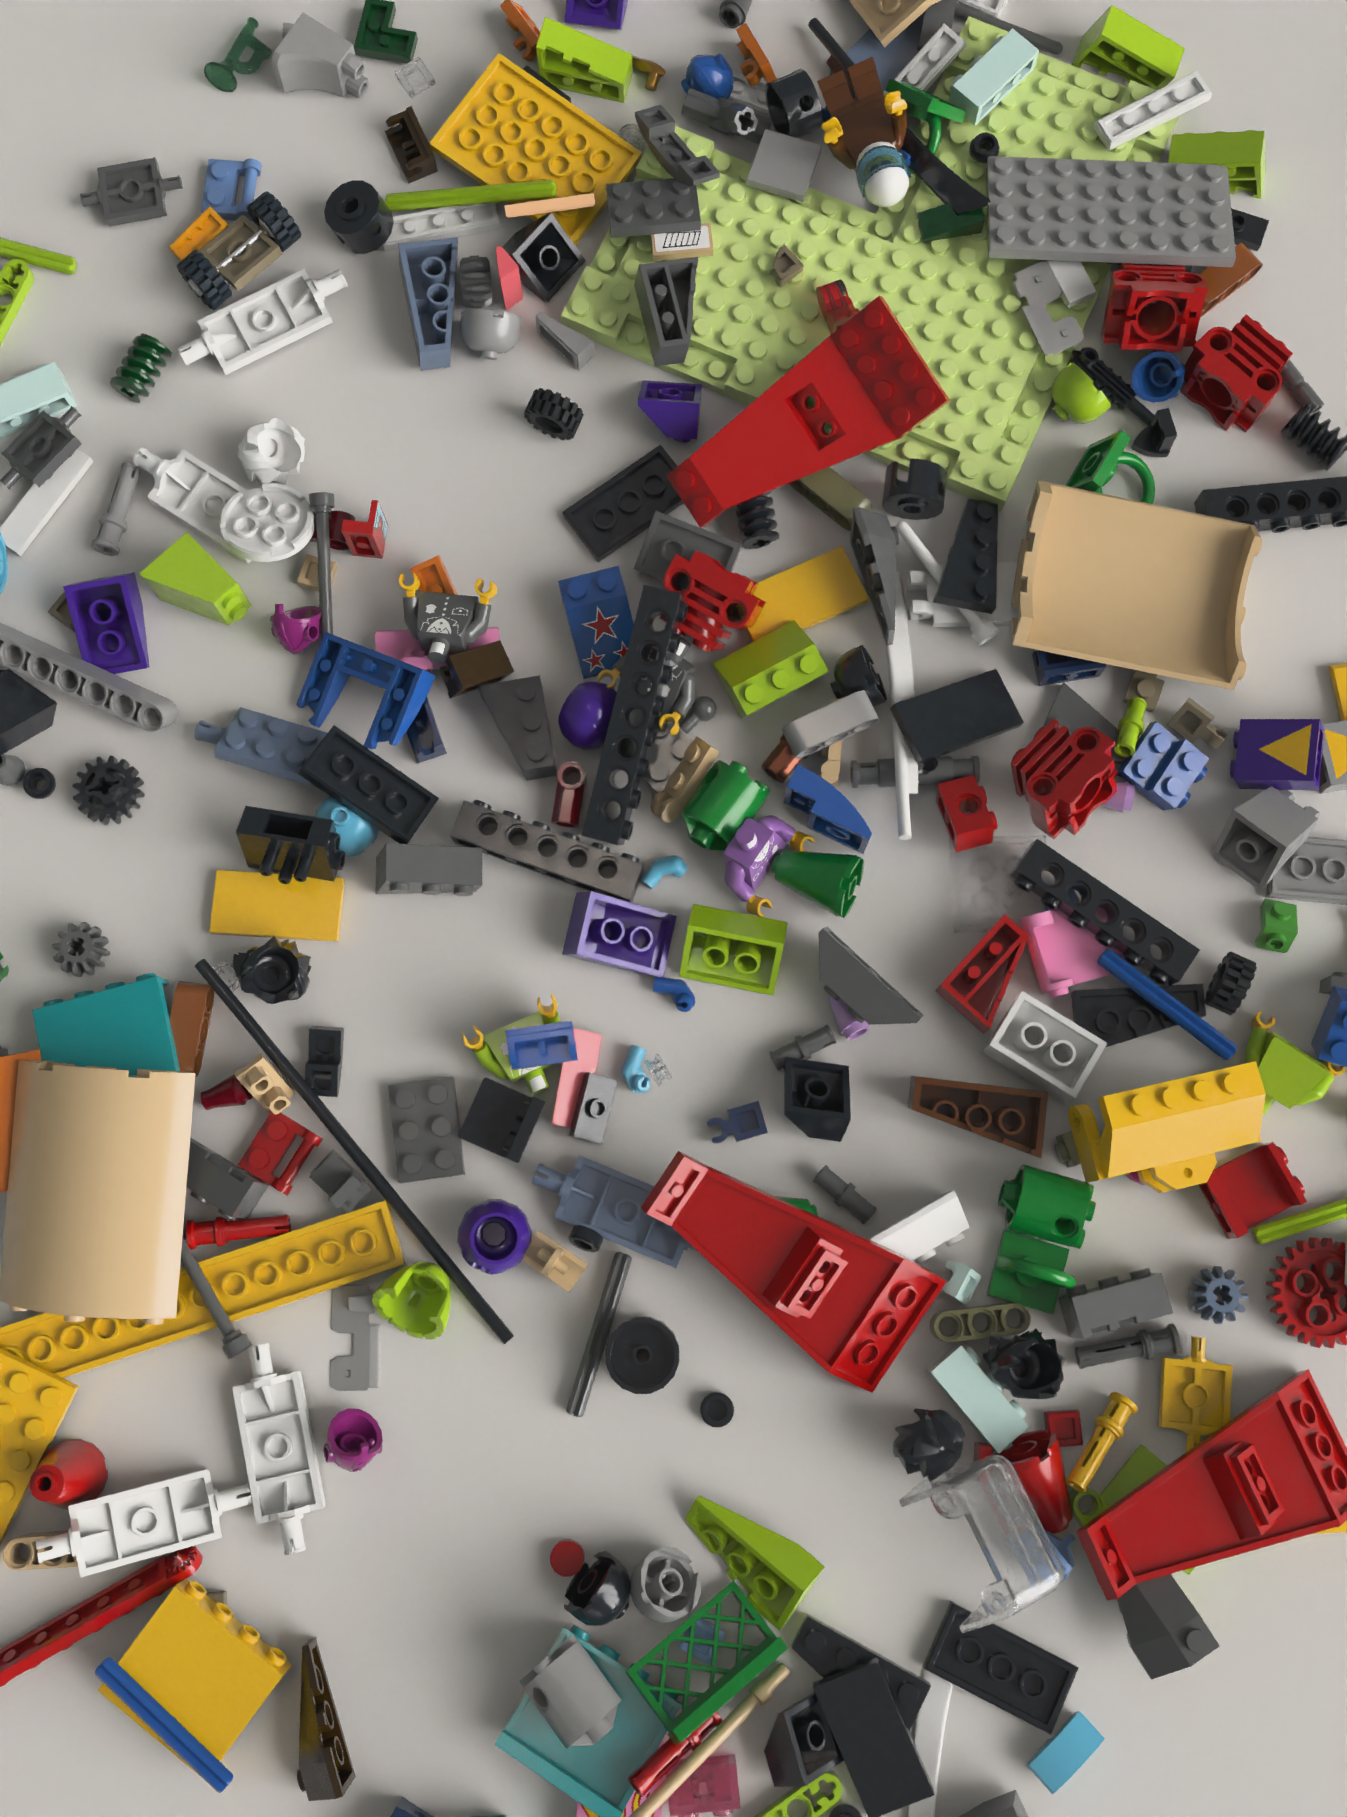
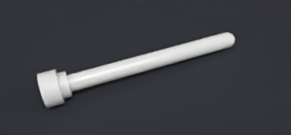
(981, 628)

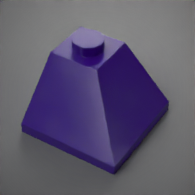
(672, 407)

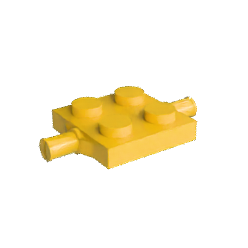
(1194, 1394)

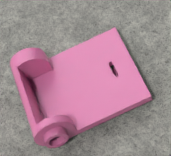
(1063, 952)

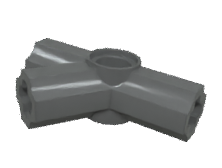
(725, 116)

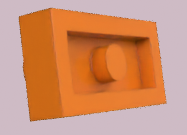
(520, 20)
(759, 64)
(433, 577)

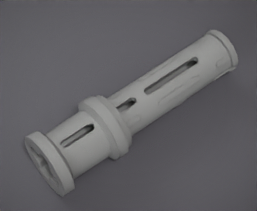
(114, 522)

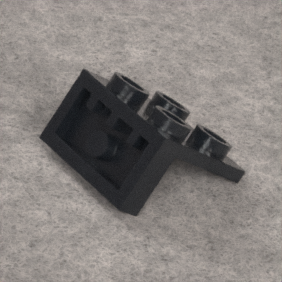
(501, 1120)

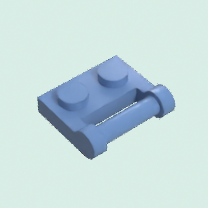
(222, 187)

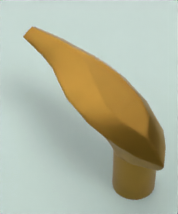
(650, 68)

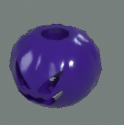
(587, 715)
(494, 1258)

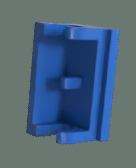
(541, 1045)

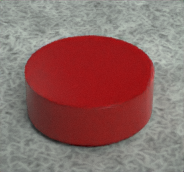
(567, 1558)

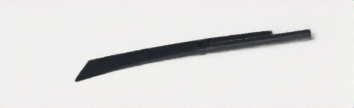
(924, 163)

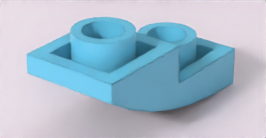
(1065, 1752)

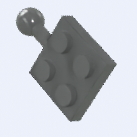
(669, 748)

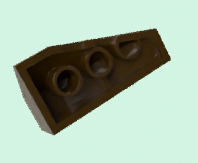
(323, 1752)

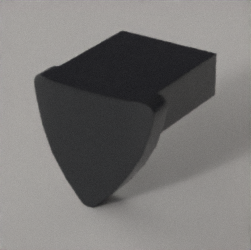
(1157, 437)

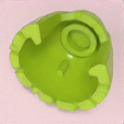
(416, 1300)

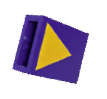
(1278, 754)

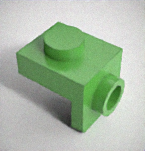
(1277, 926)

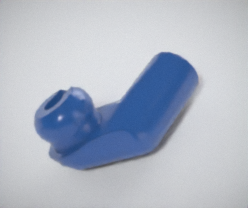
(677, 990)

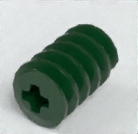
(139, 366)

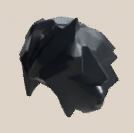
(273, 971)
(1026, 1365)
(930, 1443)

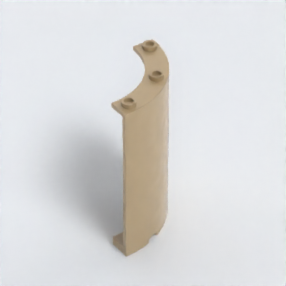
(1133, 585)
(96, 1191)

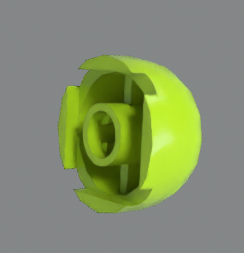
(1077, 396)

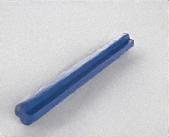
(1167, 1004)
(164, 1724)

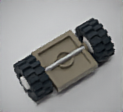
(240, 251)

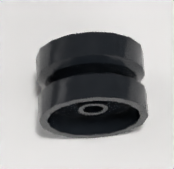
(629, 1370)

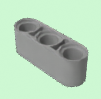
(830, 724)

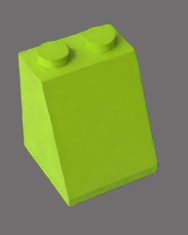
(196, 582)

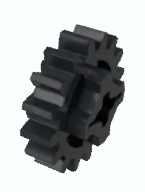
(96, 784)

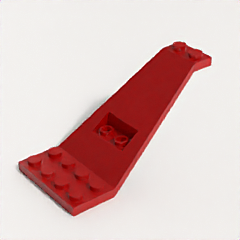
(863, 384)
(817, 1281)
(1241, 1489)

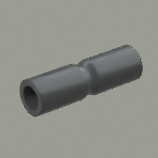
(1300, 389)

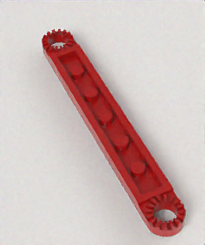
(97, 1612)

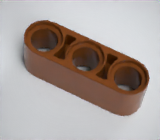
(1226, 280)
(190, 1023)

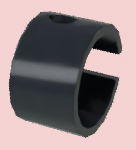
(794, 104)
(354, 211)
(918, 497)

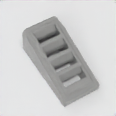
(569, 343)

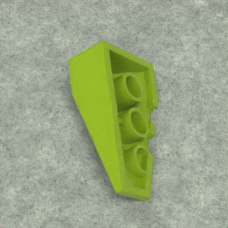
(765, 1563)

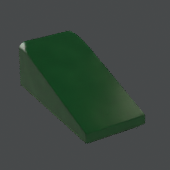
(944, 223)

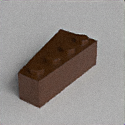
(992, 1111)

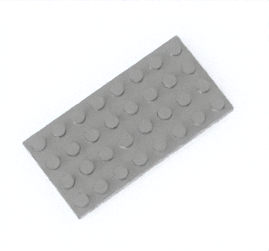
(1109, 211)

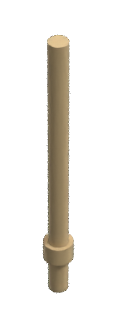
(759, 1695)

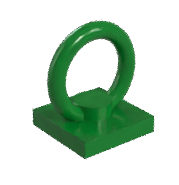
(927, 108)
(1100, 462)
(1029, 1272)

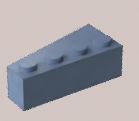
(429, 288)

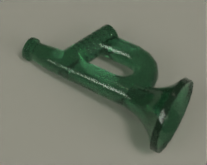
(221, 73)

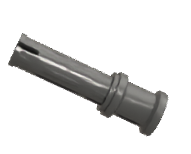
(1143, 1344)

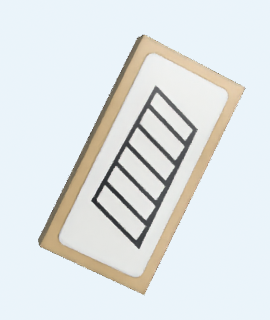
(683, 244)

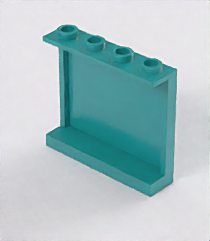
(110, 1028)
(598, 1772)

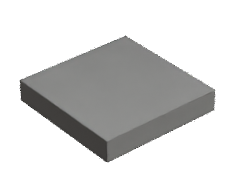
(784, 165)

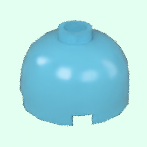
(354, 831)

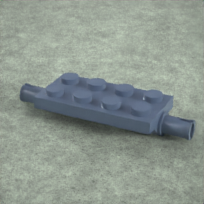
(263, 743)
(611, 1206)

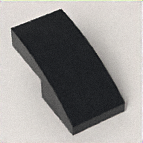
(325, 1060)

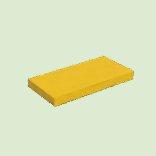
(807, 594)
(265, 907)

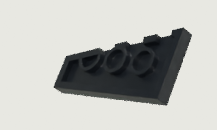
(972, 561)
(1123, 1015)
(833, 1652)

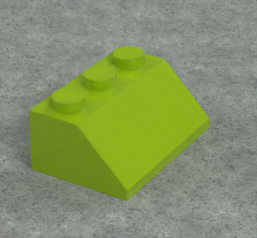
(769, 668)
(733, 949)

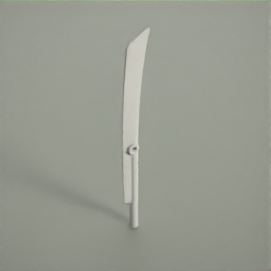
(901, 689)
(929, 1737)

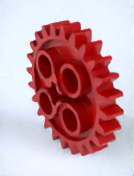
(1296, 1304)

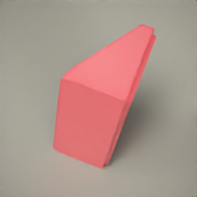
(509, 278)

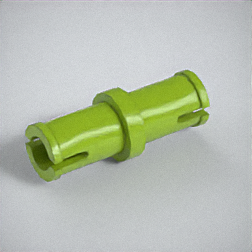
(1130, 727)

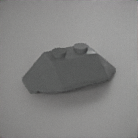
(860, 985)

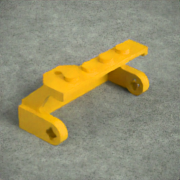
(1170, 1127)

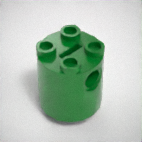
(722, 805)
(1047, 1205)

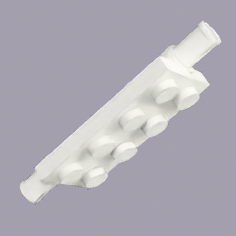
(264, 321)
(190, 492)
(278, 1448)
(144, 1522)

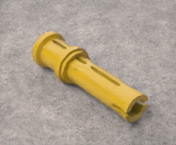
(1108, 1428)

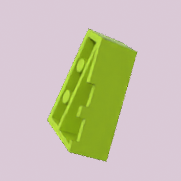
(1129, 49)

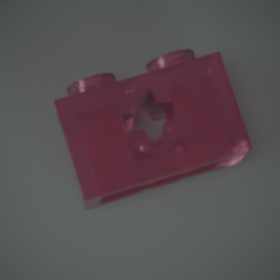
(722, 1791)

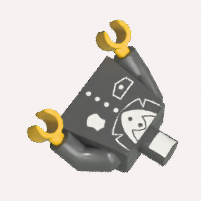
(446, 621)
(678, 694)

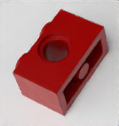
(971, 828)

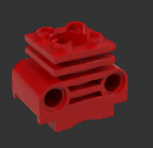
(1160, 326)
(1235, 372)
(711, 599)
(1064, 776)

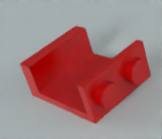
(1252, 1189)

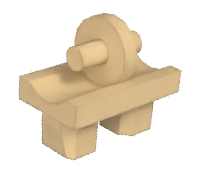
(265, 1084)
(554, 1261)

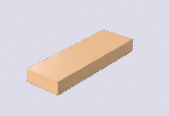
(549, 205)

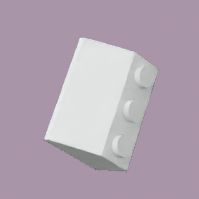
(1044, 1047)
(925, 1228)

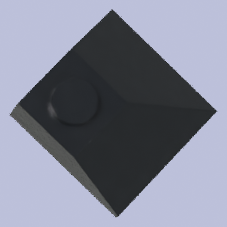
(544, 256)
(817, 1097)
(801, 1745)

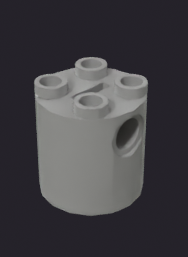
(573, 1695)

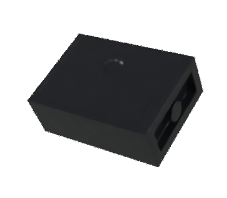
(23, 711)
(290, 845)

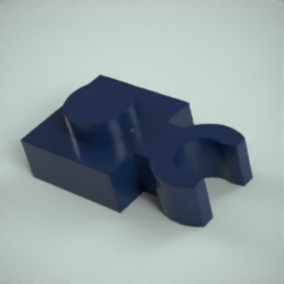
(743, 1122)

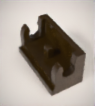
(410, 146)
(475, 668)

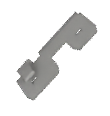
(1040, 288)
(351, 1315)

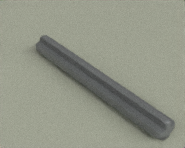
(598, 1334)

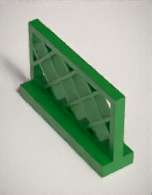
(728, 1685)

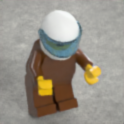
(867, 132)

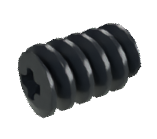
(1317, 436)
(756, 522)

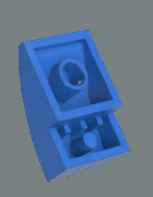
(827, 809)

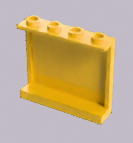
(201, 1668)

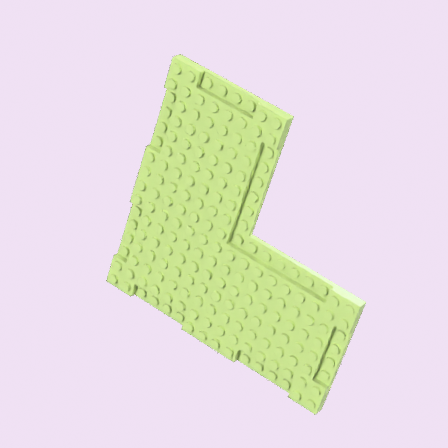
(942, 291)

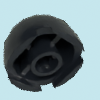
(855, 673)
(599, 1592)

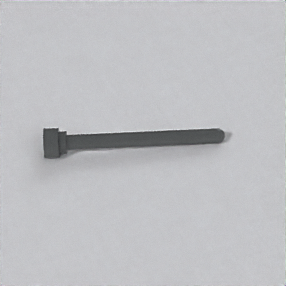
(1035, 39)
(322, 506)
(233, 1339)

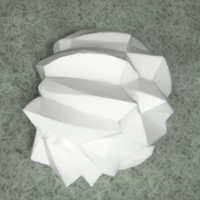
(271, 452)

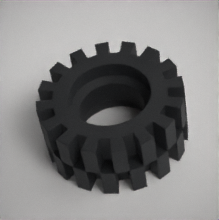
(553, 414)
(1230, 983)

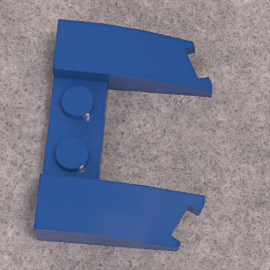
(340, 659)

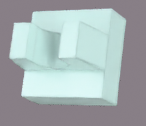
(962, 1282)

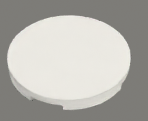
(267, 523)

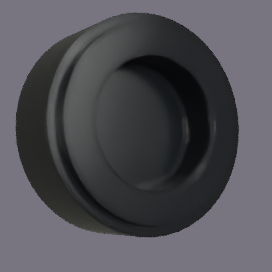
(585, 1238)
(717, 1409)

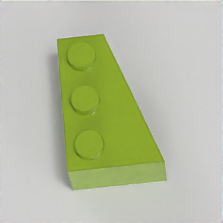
(582, 62)
(1238, 151)

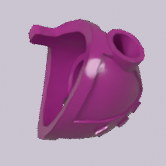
(296, 627)
(352, 1439)

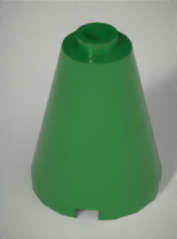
(821, 877)

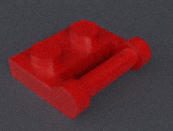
(272, 1145)

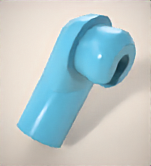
(663, 866)
(633, 1072)

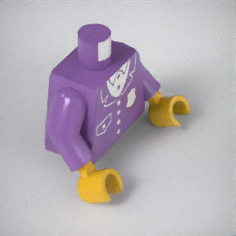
(752, 856)

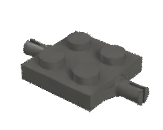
(131, 191)
(41, 448)

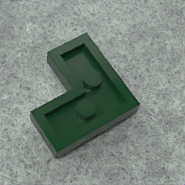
(379, 39)

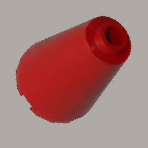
(69, 1474)
(1042, 1475)

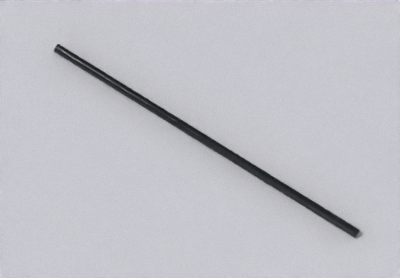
(355, 1152)

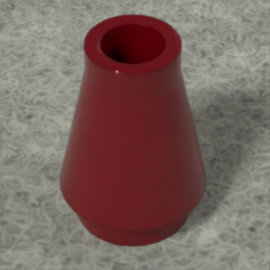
(225, 1094)

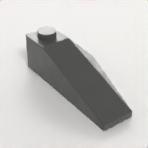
(1164, 1627)

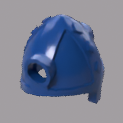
(709, 76)
(1158, 376)

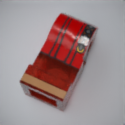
(835, 304)

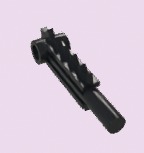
(1110, 383)

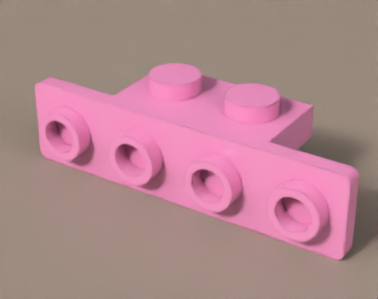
(403, 647)

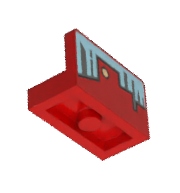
(369, 537)

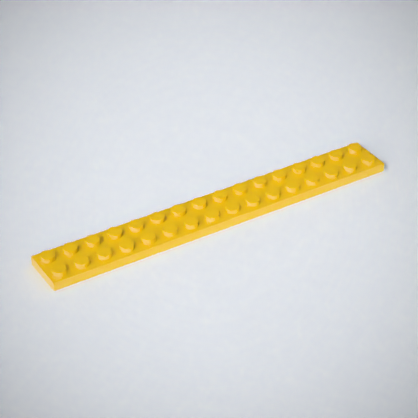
(243, 1281)

